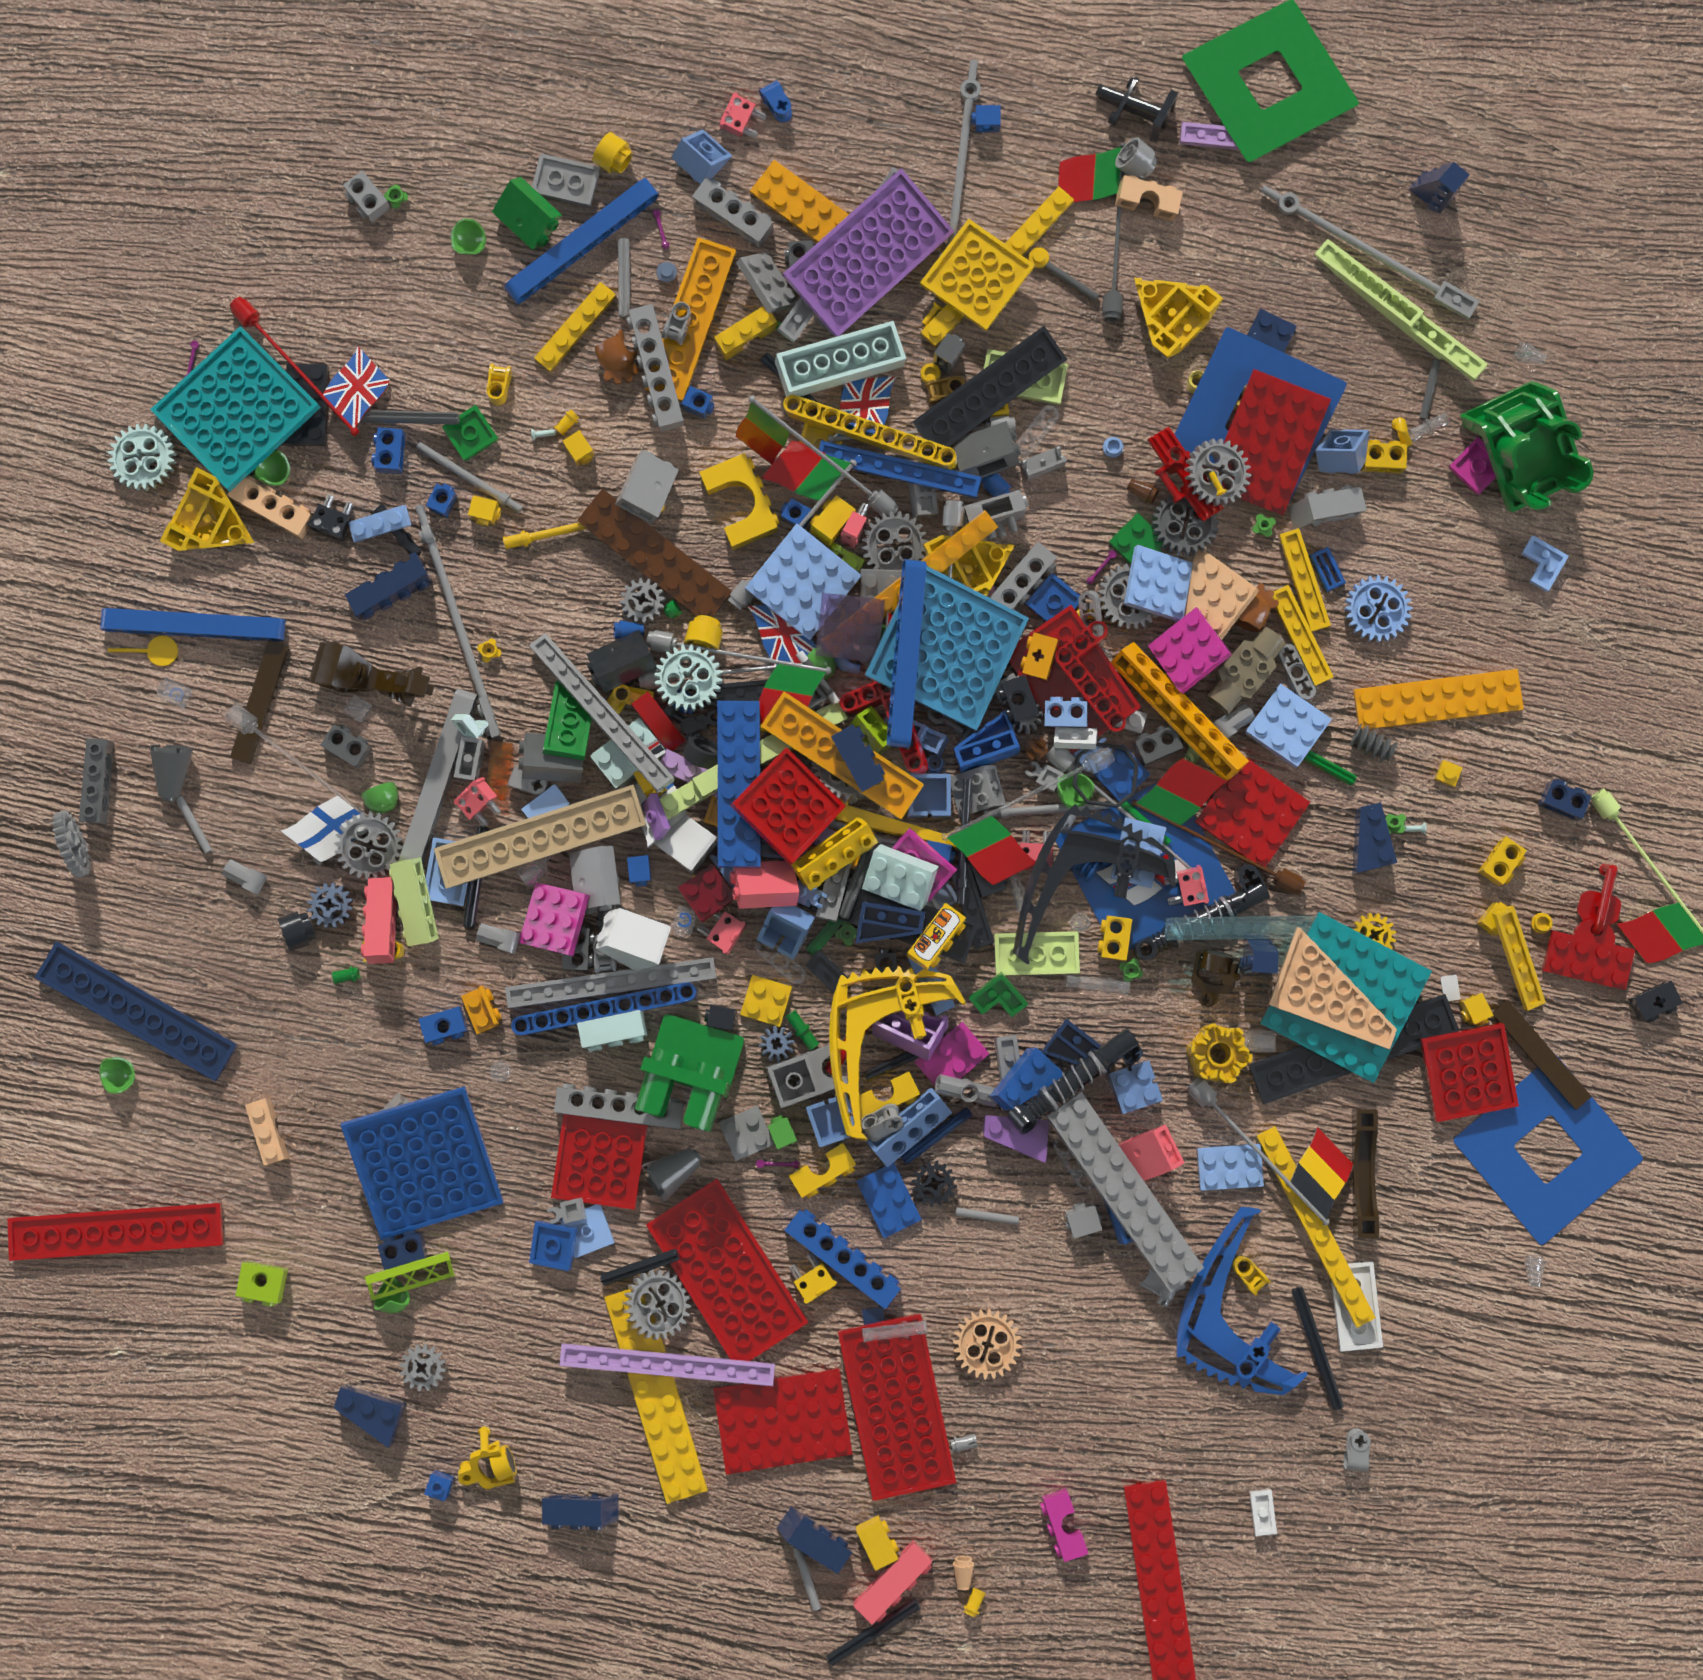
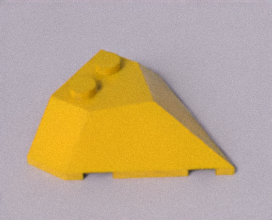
(1175, 312)
(205, 517)
(978, 566)

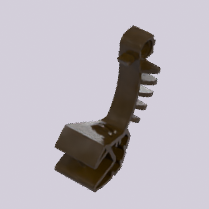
(347, 672)

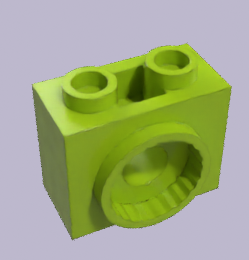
(250, 1289)

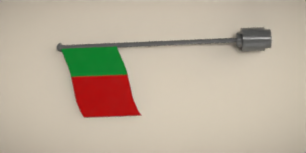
(1093, 179)

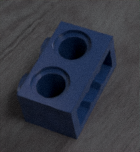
(1564, 804)
(403, 1255)

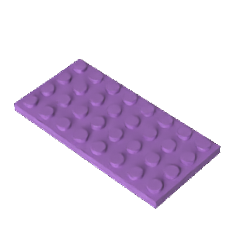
(868, 253)

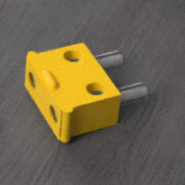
(815, 1284)

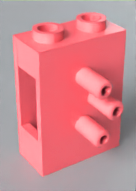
(766, 886)
(1152, 1152)

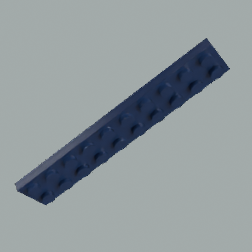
(136, 1011)

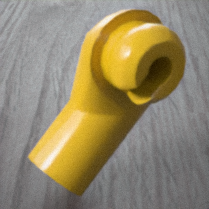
(1400, 426)

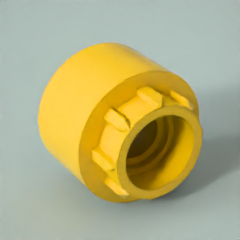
(612, 154)
(704, 632)

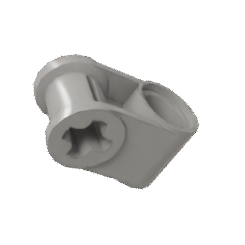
(675, 326)
(526, 784)
(602, 961)
(880, 1123)
(1357, 1455)

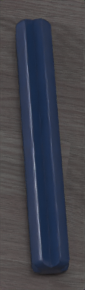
(936, 1135)

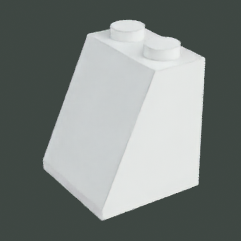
(688, 843)
(632, 939)

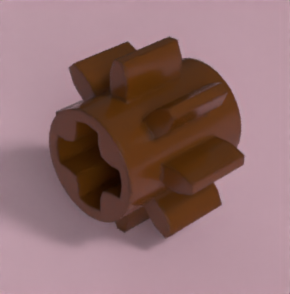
(1035, 749)

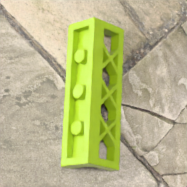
(402, 1269)

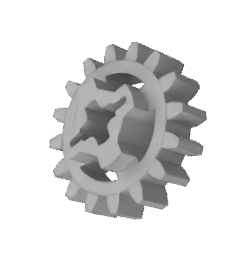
(644, 592)
(417, 1360)

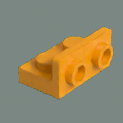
(481, 1009)

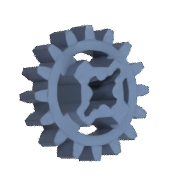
(329, 913)

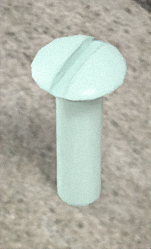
(534, 434)
(1422, 828)

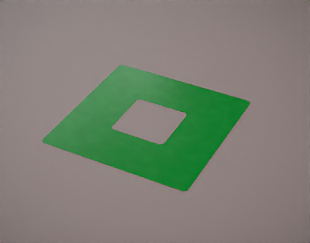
(1263, 130)

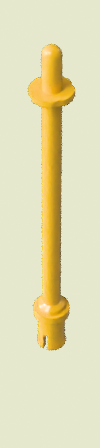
(526, 538)

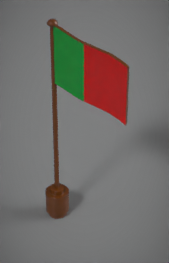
(1183, 793)

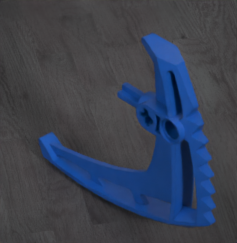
(1216, 1333)

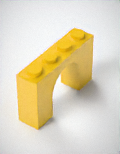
(739, 472)

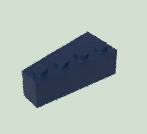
(389, 587)

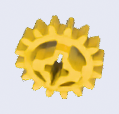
(1368, 928)

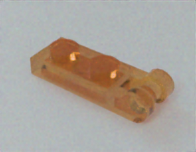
(500, 767)

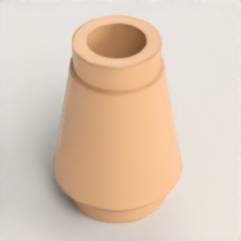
(963, 1571)

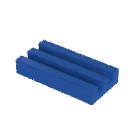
(1334, 585)

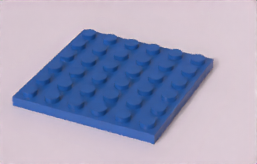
(422, 1162)

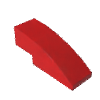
(658, 721)

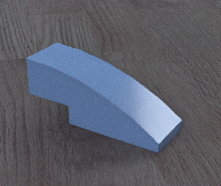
(930, 740)

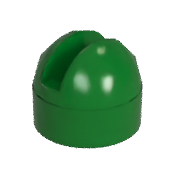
(672, 610)

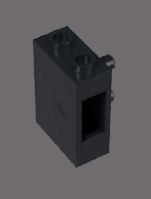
(620, 661)

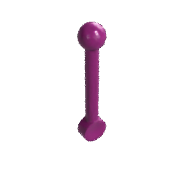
(656, 214)
(195, 345)
(1111, 555)
(796, 1164)

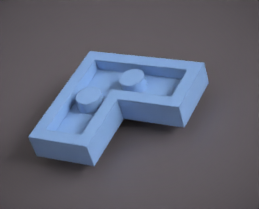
(1548, 559)

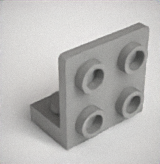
(985, 789)

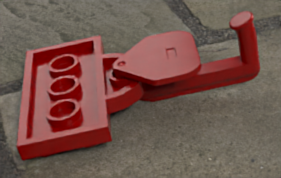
(1588, 955)

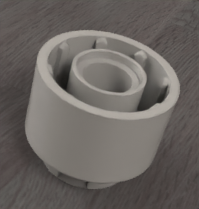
(1136, 159)

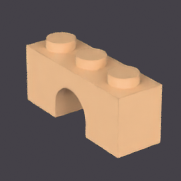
(1165, 199)
(262, 1119)

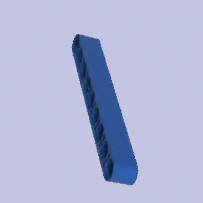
(581, 241)
(192, 624)
(906, 653)
(593, 1007)

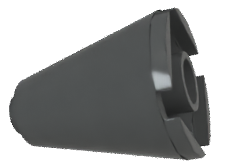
(170, 769)
(671, 1171)

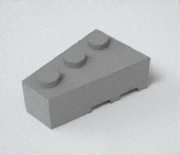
(1327, 506)

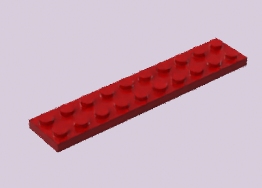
(115, 1231)
(1159, 1581)

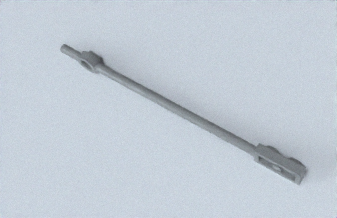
(969, 84)
(1446, 294)
(484, 708)

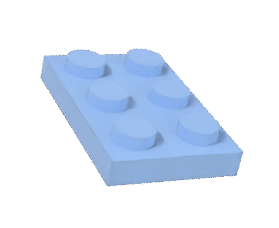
(1141, 877)
(435, 883)
(1229, 1167)

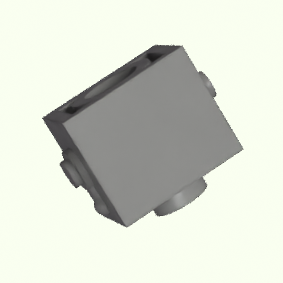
(1083, 1219)

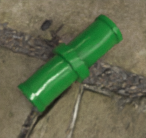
(802, 1030)

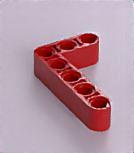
(1087, 678)
(880, 698)

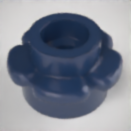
(940, 763)

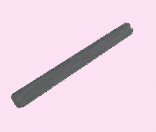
(411, 417)

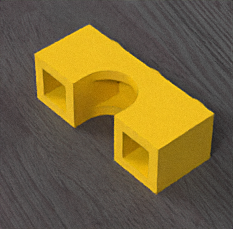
(734, 338)
(904, 1091)
(808, 1182)

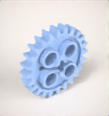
(1362, 599)

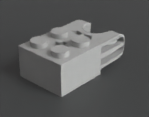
(810, 1077)

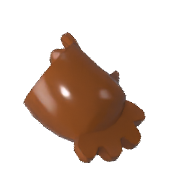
(616, 359)
(1258, 610)

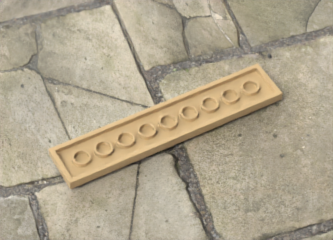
(540, 836)

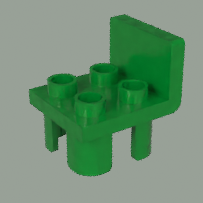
(1530, 445)
(693, 1058)

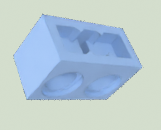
(1066, 718)

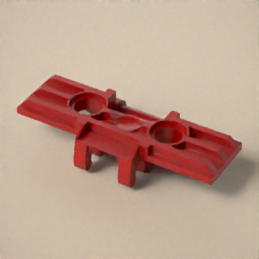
(1165, 443)

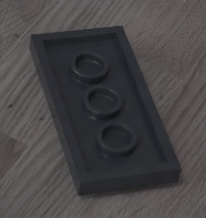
(314, 430)

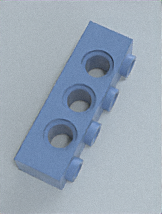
(918, 1121)

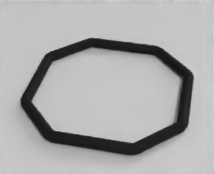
(1104, 803)

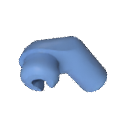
(847, 666)

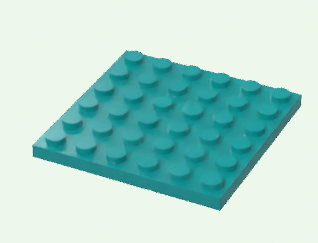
(235, 408)
(1379, 973)

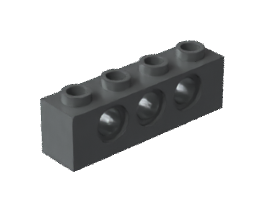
(96, 781)

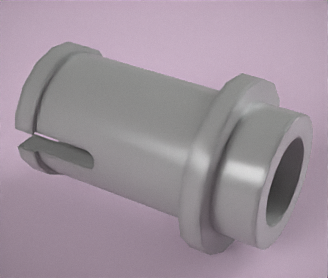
(963, 1443)

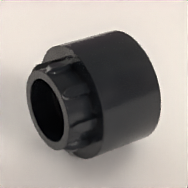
(296, 930)

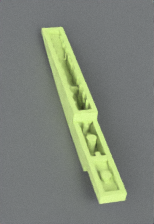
(1400, 311)
(706, 783)

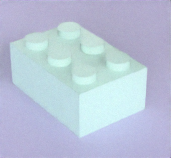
(615, 763)
(900, 877)
(612, 1030)

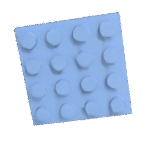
(796, 577)

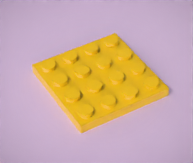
(977, 275)

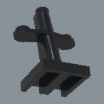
(1125, 101)

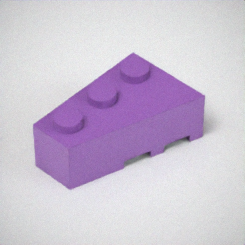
(898, 1031)
(1003, 1132)

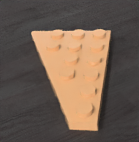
(1217, 593)
(1320, 992)

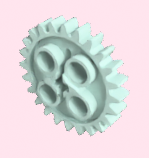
(141, 439)
(672, 668)

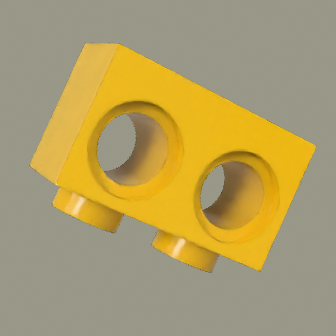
(1385, 463)
(1499, 858)
(1120, 939)

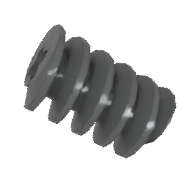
(1373, 743)

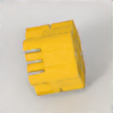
(1235, 1058)

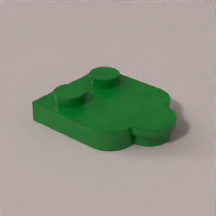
(1135, 533)

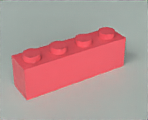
(380, 921)
(893, 1582)

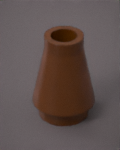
(1144, 491)

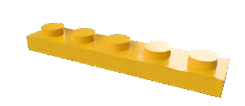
(575, 327)
(1304, 580)
(1301, 636)
(1519, 958)

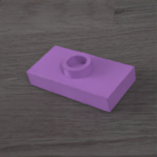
(656, 816)

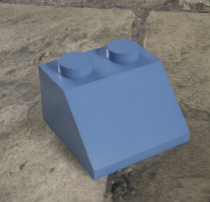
(700, 156)
(1343, 451)

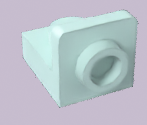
(469, 726)

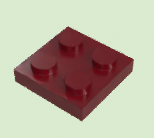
(707, 893)

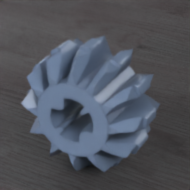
(770, 1046)

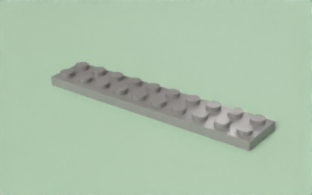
(1125, 1192)

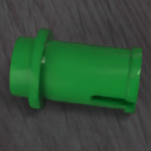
(346, 975)

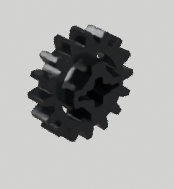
(931, 1174)

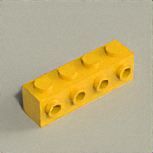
(834, 853)

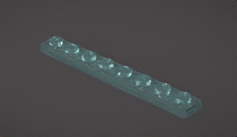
(1235, 927)

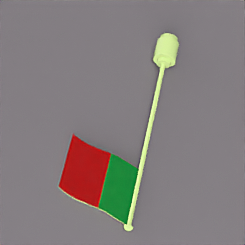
(1664, 929)

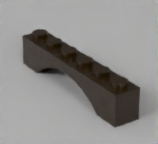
(1363, 1173)

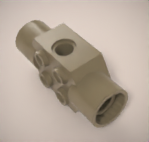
(1245, 670)

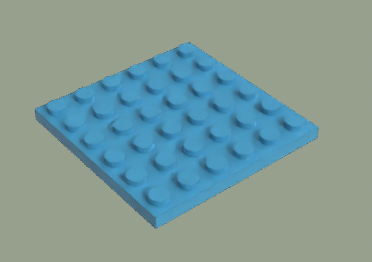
(961, 649)

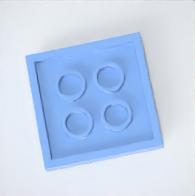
(1158, 583)
(1288, 726)

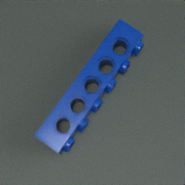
(882, 1296)

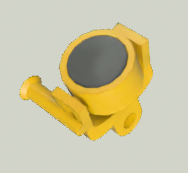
(500, 1460)

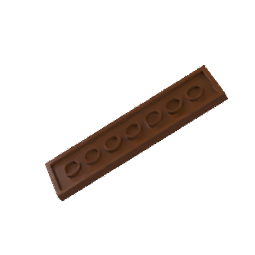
(654, 556)

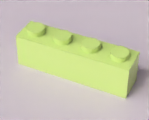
(413, 901)

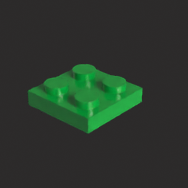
(471, 434)

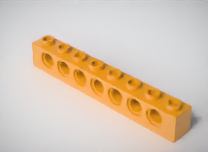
(1179, 711)

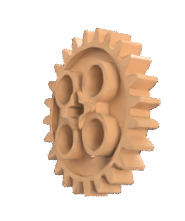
(1006, 1349)

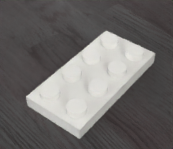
(1369, 1334)

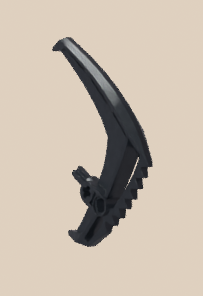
(1084, 848)

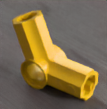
(633, 694)

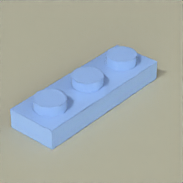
(379, 523)

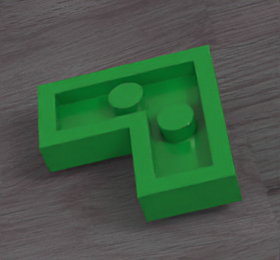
(998, 990)

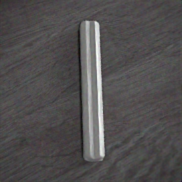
(624, 277)

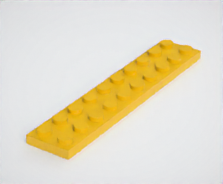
(659, 1411)

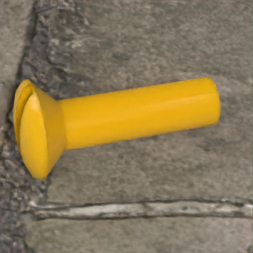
(930, 315)
(1220, 491)

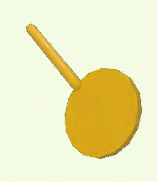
(160, 651)

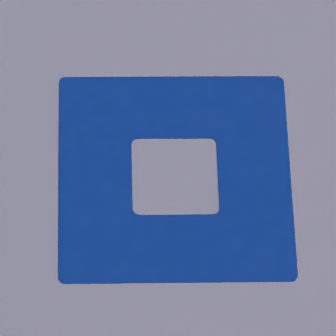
(1229, 373)
(1152, 913)
(1552, 1205)

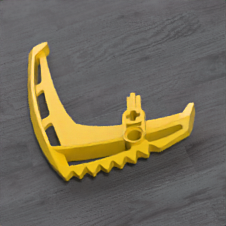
(868, 1009)

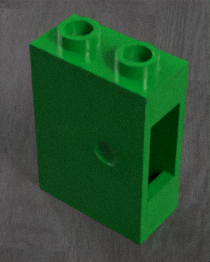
(526, 213)

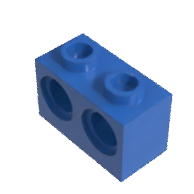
(394, 450)

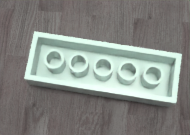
(840, 360)

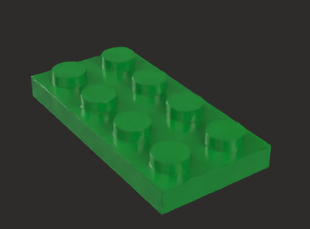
(567, 726)

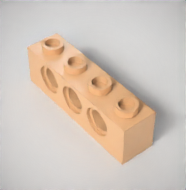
(297, 525)

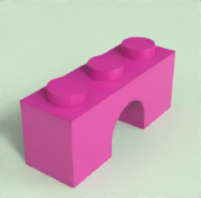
(1070, 1544)

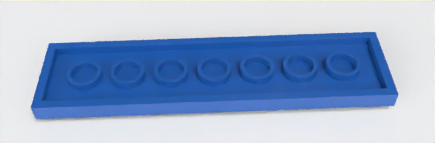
(736, 769)

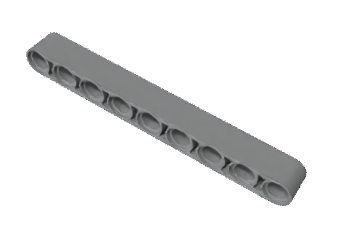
(437, 780)

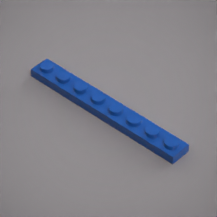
(905, 470)

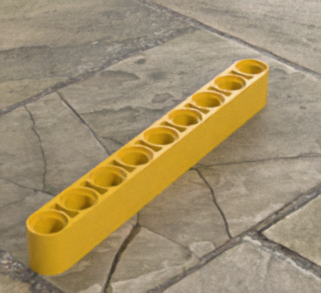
(863, 425)

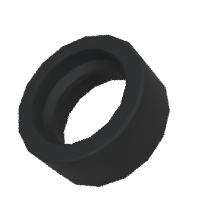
(701, 752)

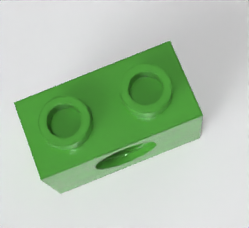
(781, 1131)

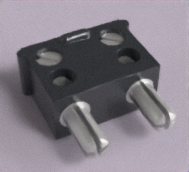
(329, 523)

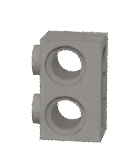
(369, 195)

